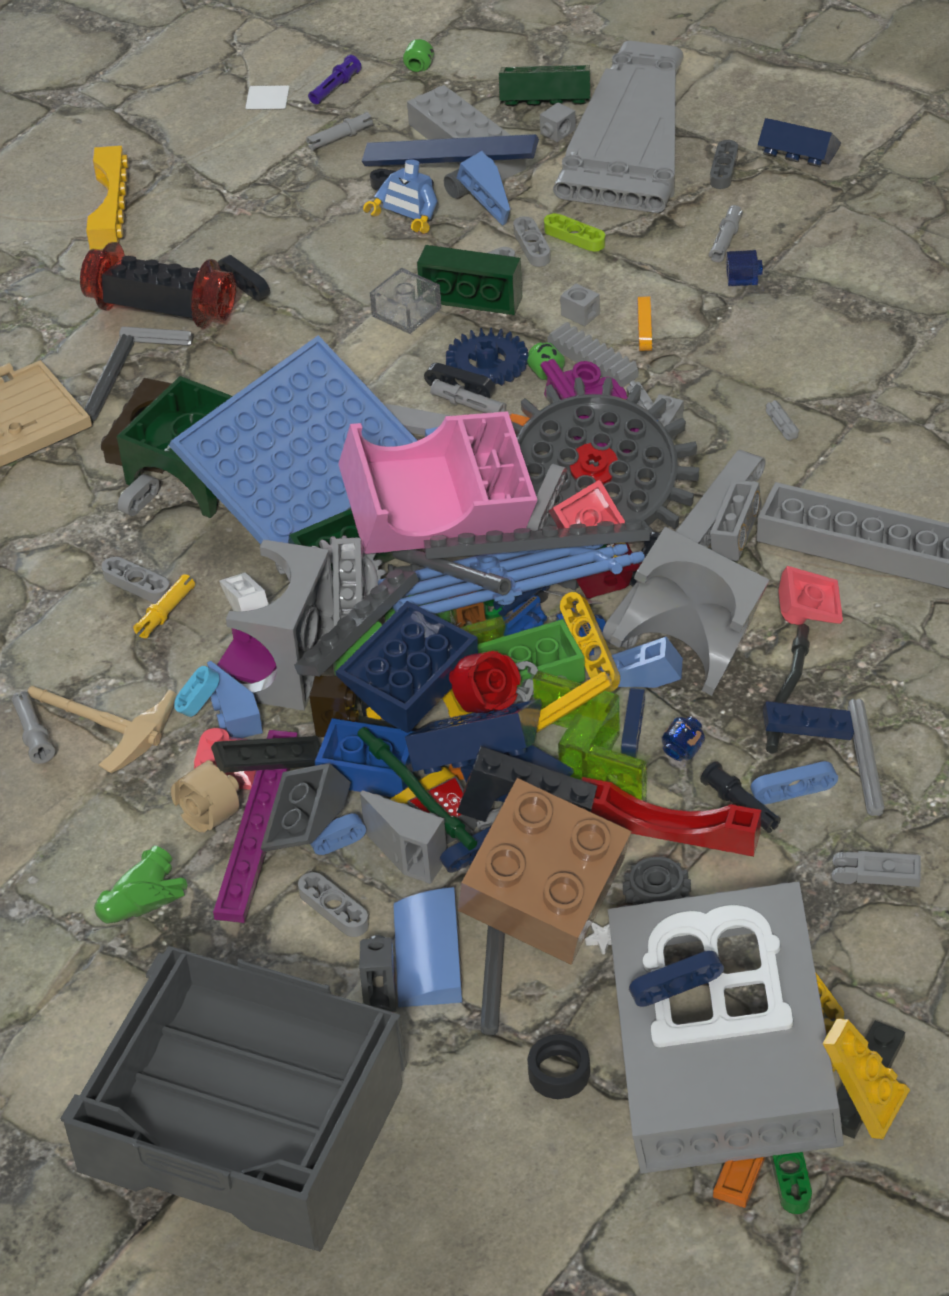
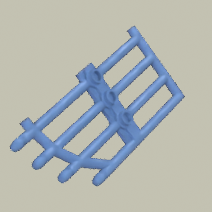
(494, 564)

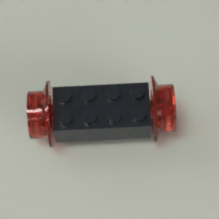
(158, 287)

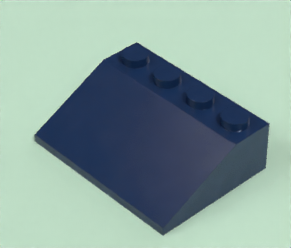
(407, 665)
(460, 737)

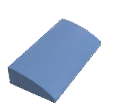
(427, 949)

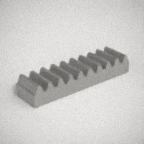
(582, 348)

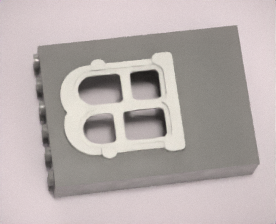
(728, 1081)

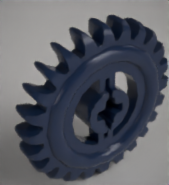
(485, 353)

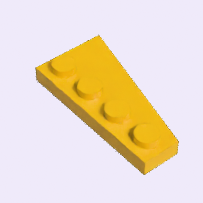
(866, 1079)

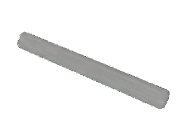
(866, 758)

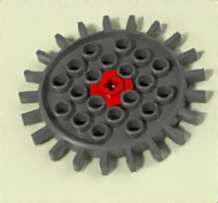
(600, 463)

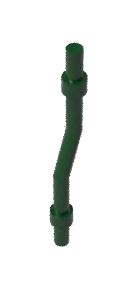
(381, 750)

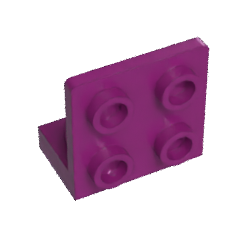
(247, 659)

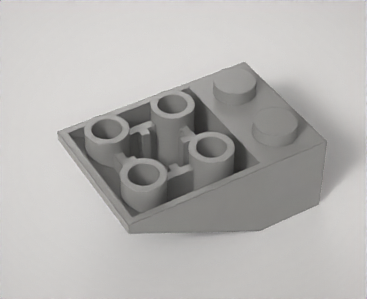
(405, 835)

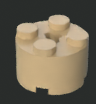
(206, 796)

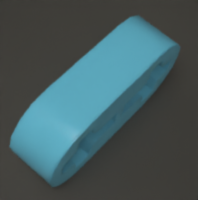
(196, 691)

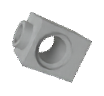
(557, 122)
(580, 304)

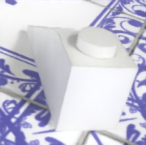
(243, 593)

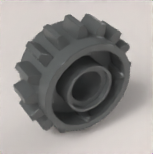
(655, 881)

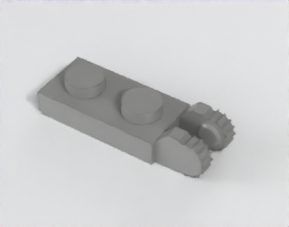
(877, 868)

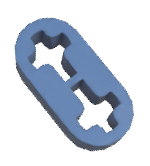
(339, 834)

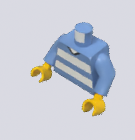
(407, 194)

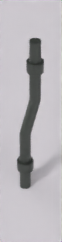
(800, 649)

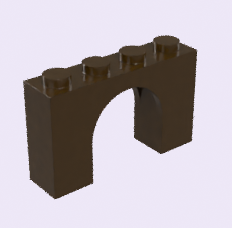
(142, 397)

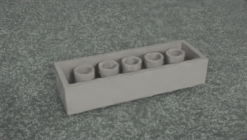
(448, 116)

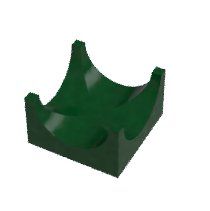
(148, 436)

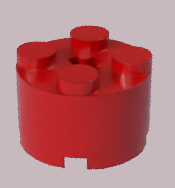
(485, 682)

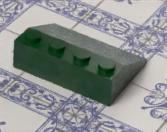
(544, 83)

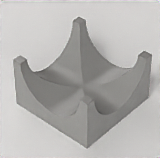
(695, 599)
(291, 622)

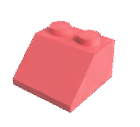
(587, 508)

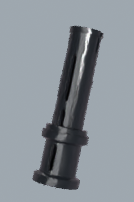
(731, 790)

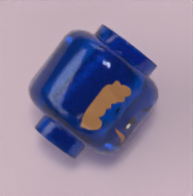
(683, 738)

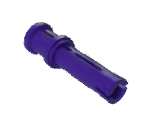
(340, 75)

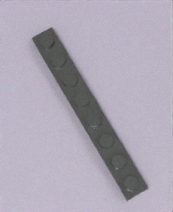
(526, 540)

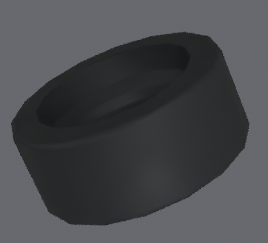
(554, 1046)

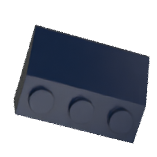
(798, 142)

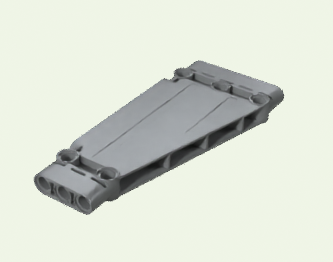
(627, 134)

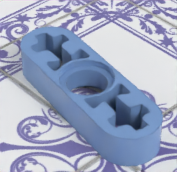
(812, 778)

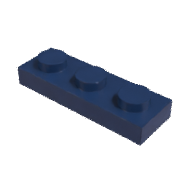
(808, 720)

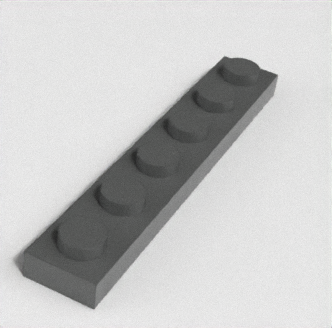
(356, 623)

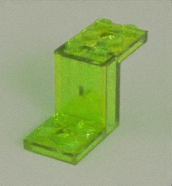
(591, 736)

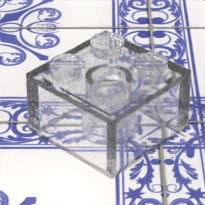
(405, 300)

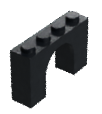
(496, 773)

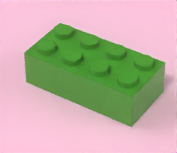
(546, 646)

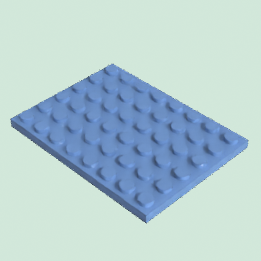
(280, 442)

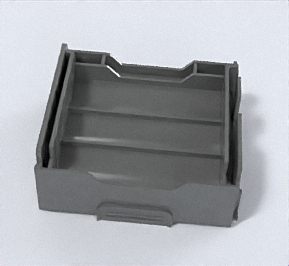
(240, 1094)

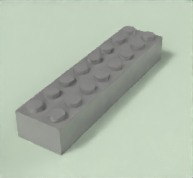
(856, 534)

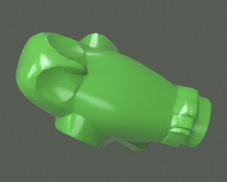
(141, 889)

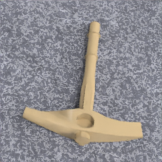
(138, 735)

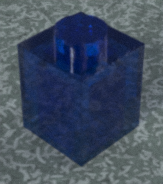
(743, 268)

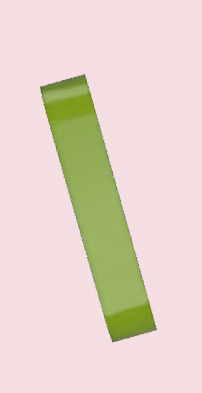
(587, 238)

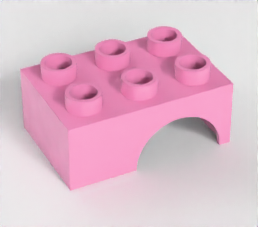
(447, 484)

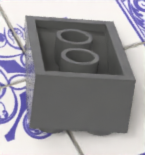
(304, 806)

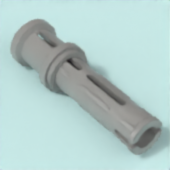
(34, 734)

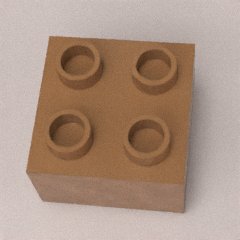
(543, 871)

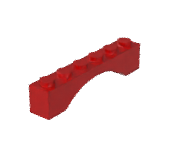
(724, 829)

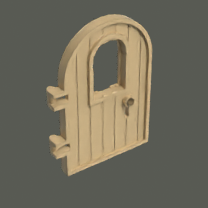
(35, 411)

